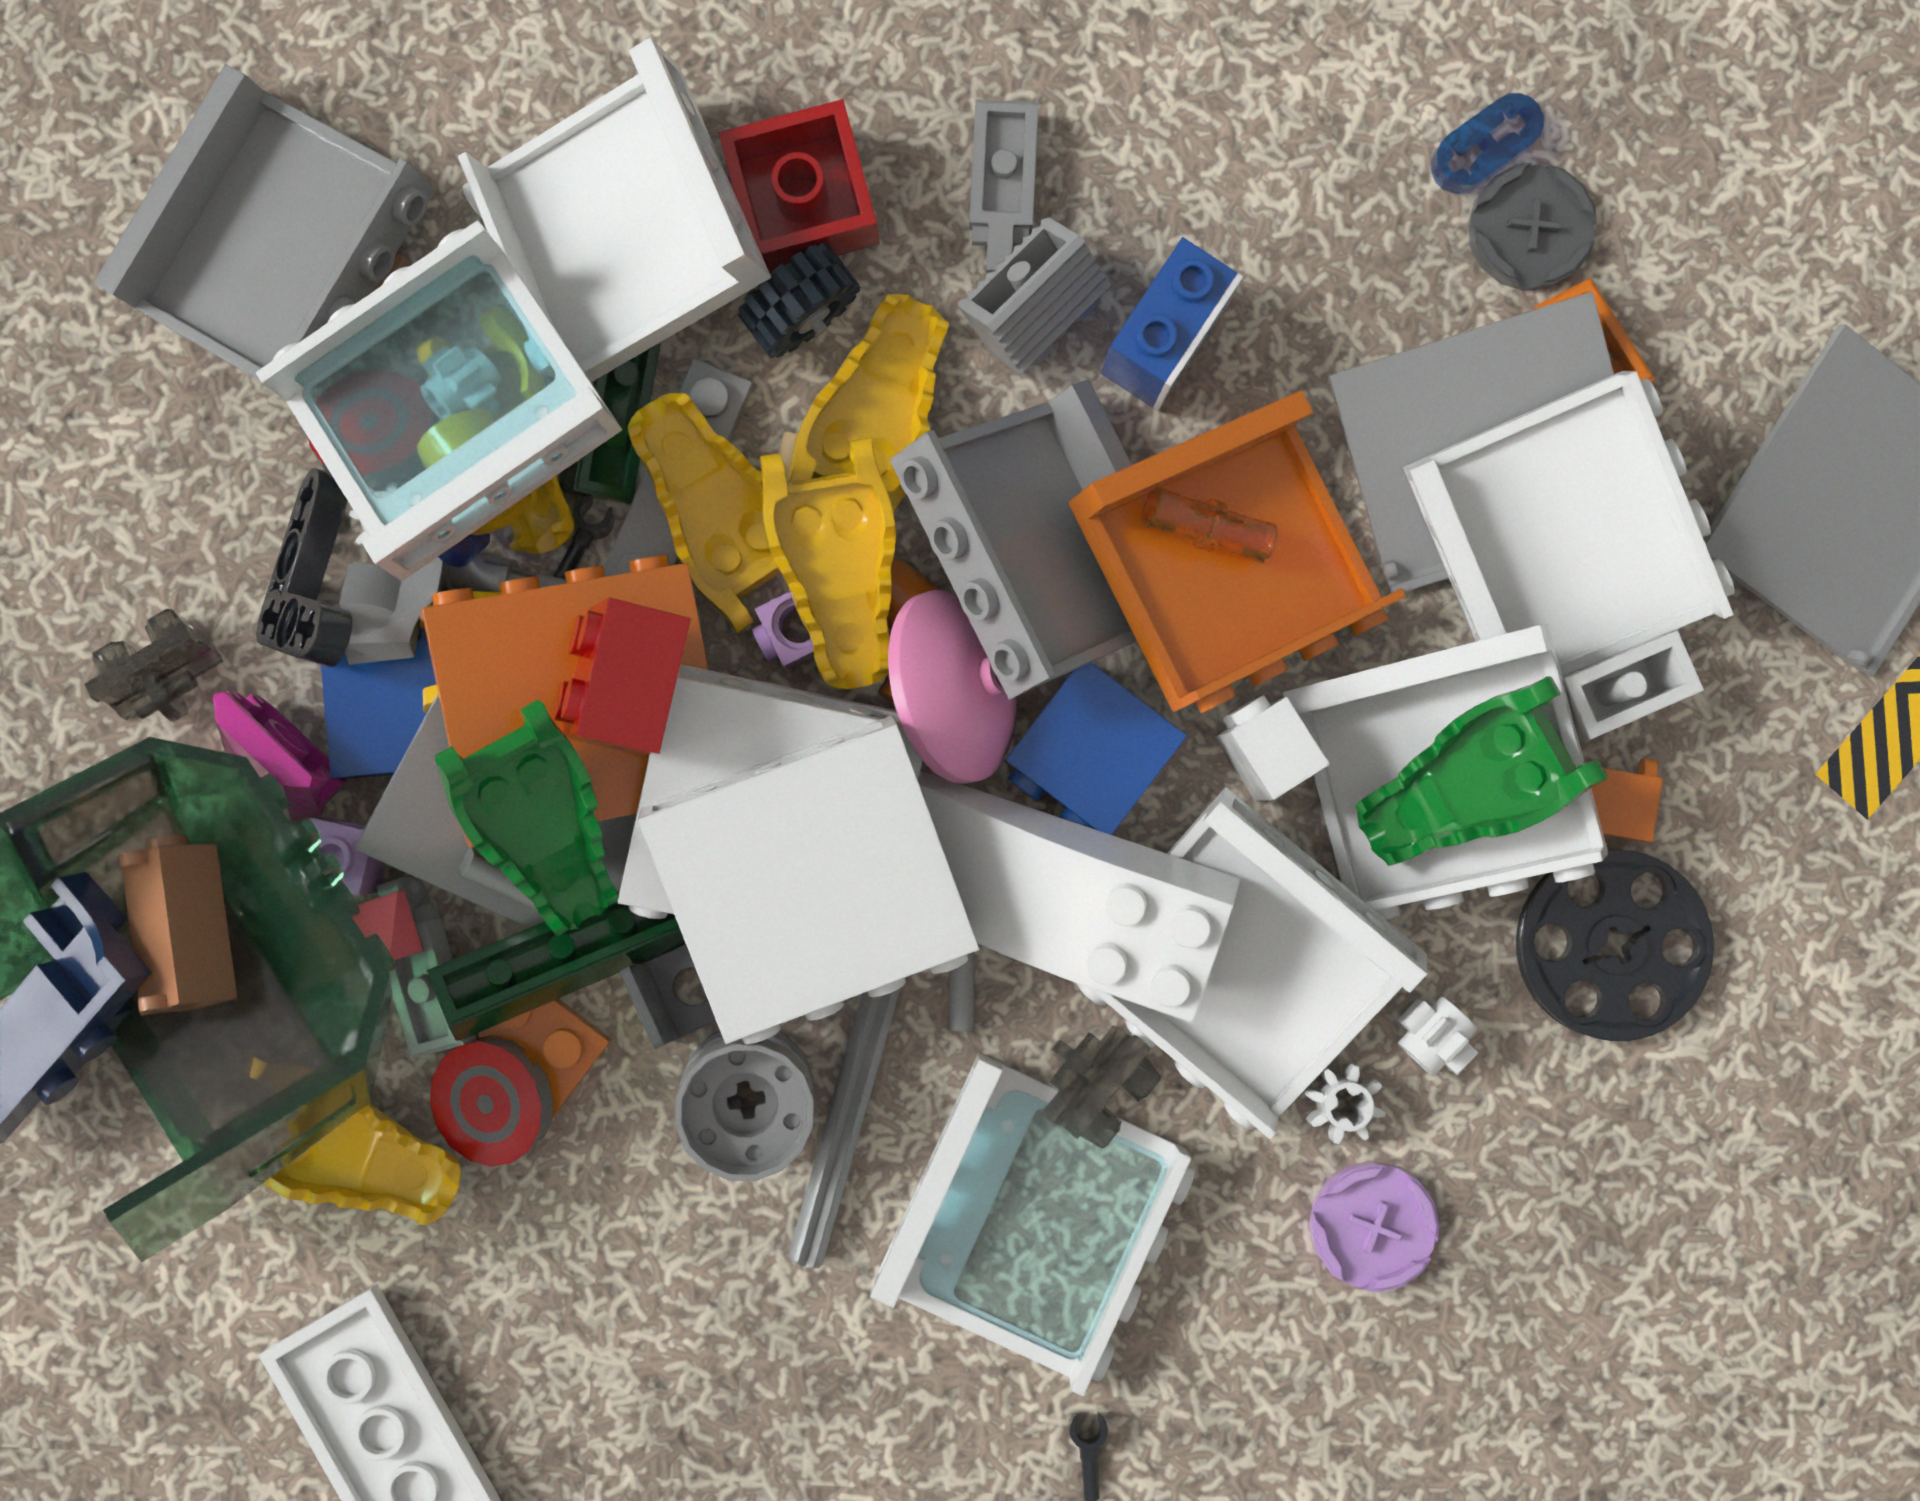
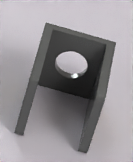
(655, 998)

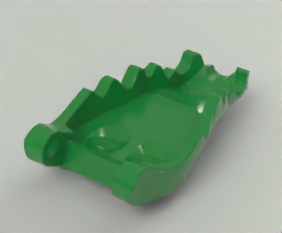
(1479, 778)
(533, 817)

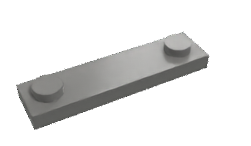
(645, 529)

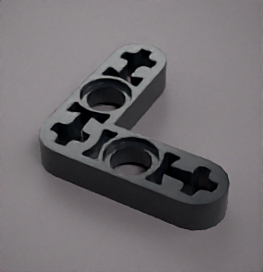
(290, 614)

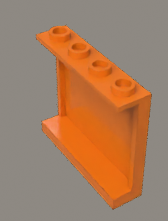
(1214, 612)
(515, 649)

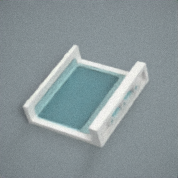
(440, 400)
(1031, 1227)

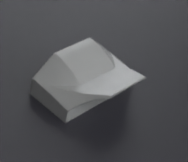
(386, 610)

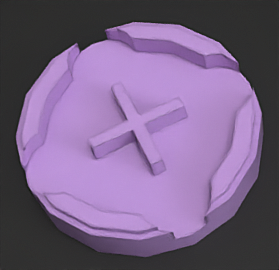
(1374, 1226)

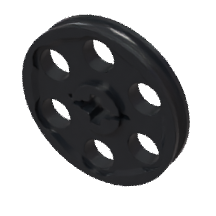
(1643, 957)

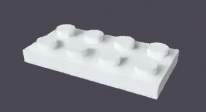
(374, 1408)

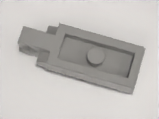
(1003, 176)
(412, 991)

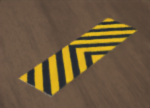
(1879, 748)

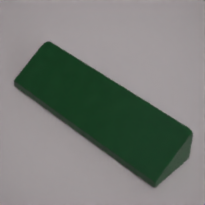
(613, 466)
(542, 967)

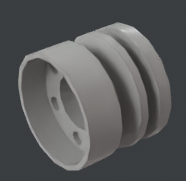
(737, 1138)

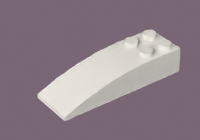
(1082, 899)

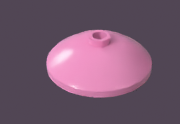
(948, 690)

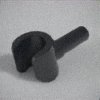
(584, 535)
(1089, 1455)

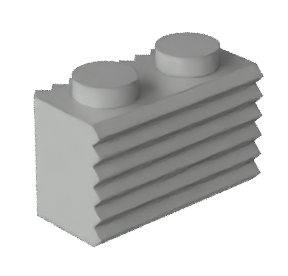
(1035, 295)

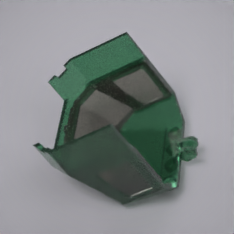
(244, 1078)

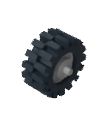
(799, 300)

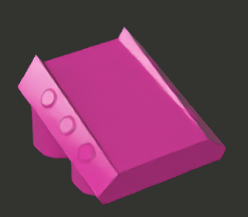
(277, 747)

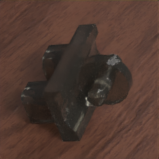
(156, 674)
(1091, 1079)

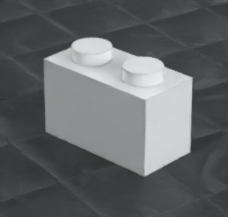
(1630, 685)
(1270, 747)

